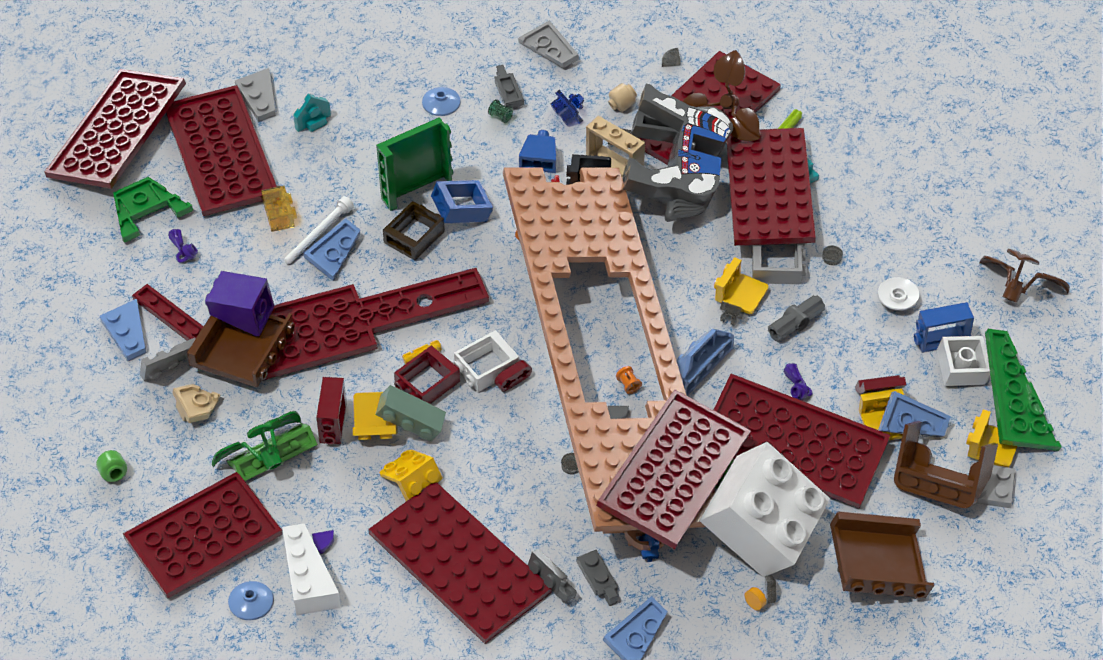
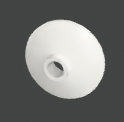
(898, 293)

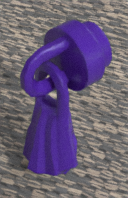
(187, 250)
(798, 390)

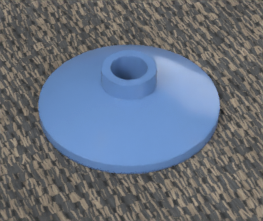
(441, 101)
(253, 607)

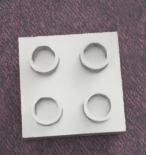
(765, 509)

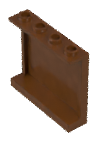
(236, 353)
(879, 554)

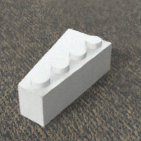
(309, 577)

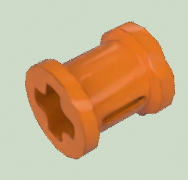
(628, 379)

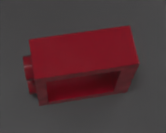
(439, 363)
(331, 410)

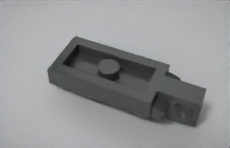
(508, 88)
(552, 575)
(598, 576)

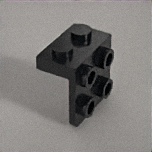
(585, 161)

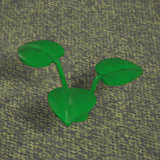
(269, 454)

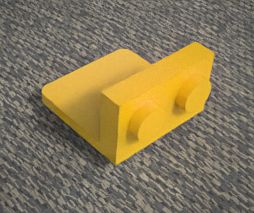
(739, 288)
(873, 407)
(366, 421)
(987, 434)
(412, 472)

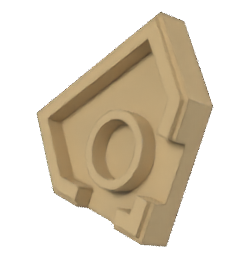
(194, 402)

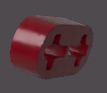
(513, 375)

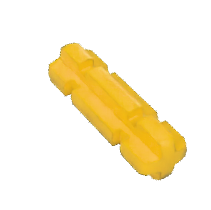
(409, 356)

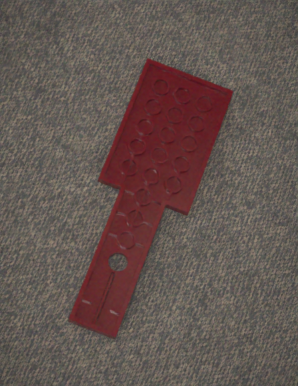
(342, 325)

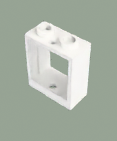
(488, 343)

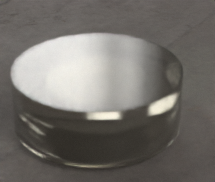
(832, 255)
(569, 464)

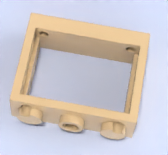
(603, 129)

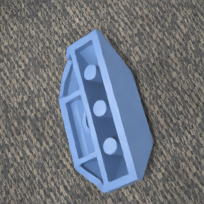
(703, 357)

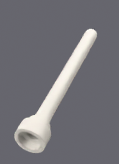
(343, 206)

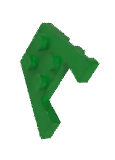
(142, 199)

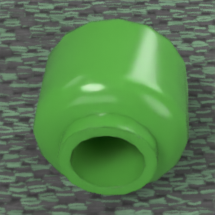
(111, 466)

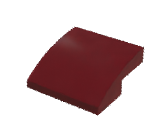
(880, 384)

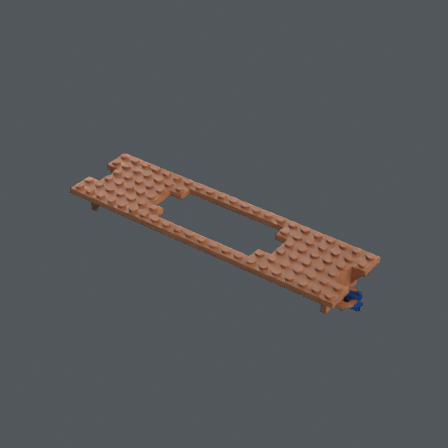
(592, 225)

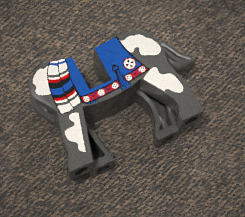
(693, 162)

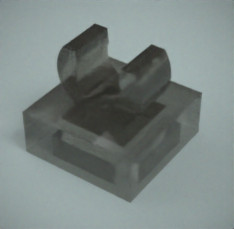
(732, 311)

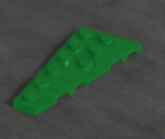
(1015, 400)

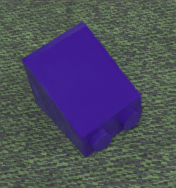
(241, 301)

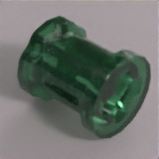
(500, 111)

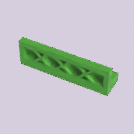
(288, 443)

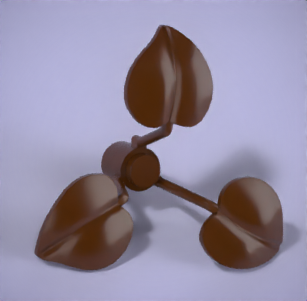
(732, 71)
(1014, 287)

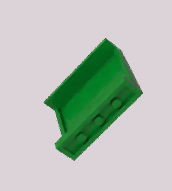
(414, 160)

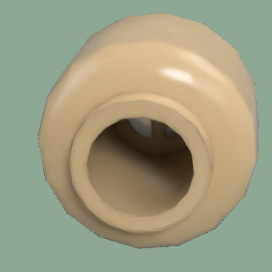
(622, 97)

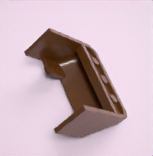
(920, 477)

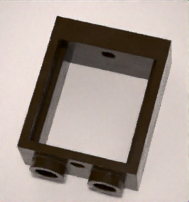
(413, 249)

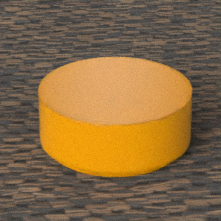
(755, 598)

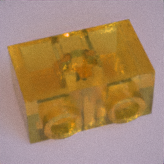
(278, 208)

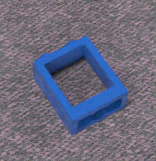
(452, 213)
(957, 313)

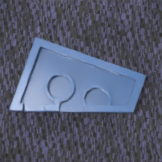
(333, 248)
(125, 329)
(905, 410)
(635, 633)

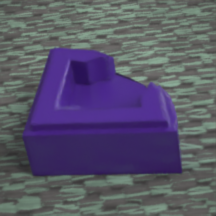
(323, 540)

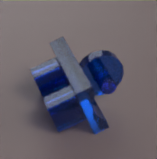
(571, 105)

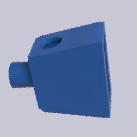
(539, 152)

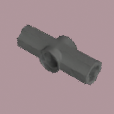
(796, 318)

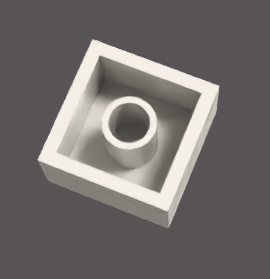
(963, 360)

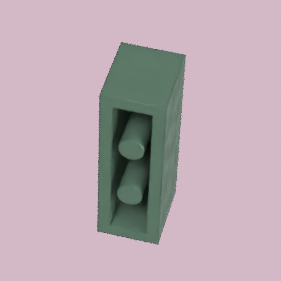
(410, 413)

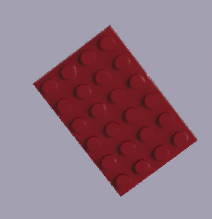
(202, 534)

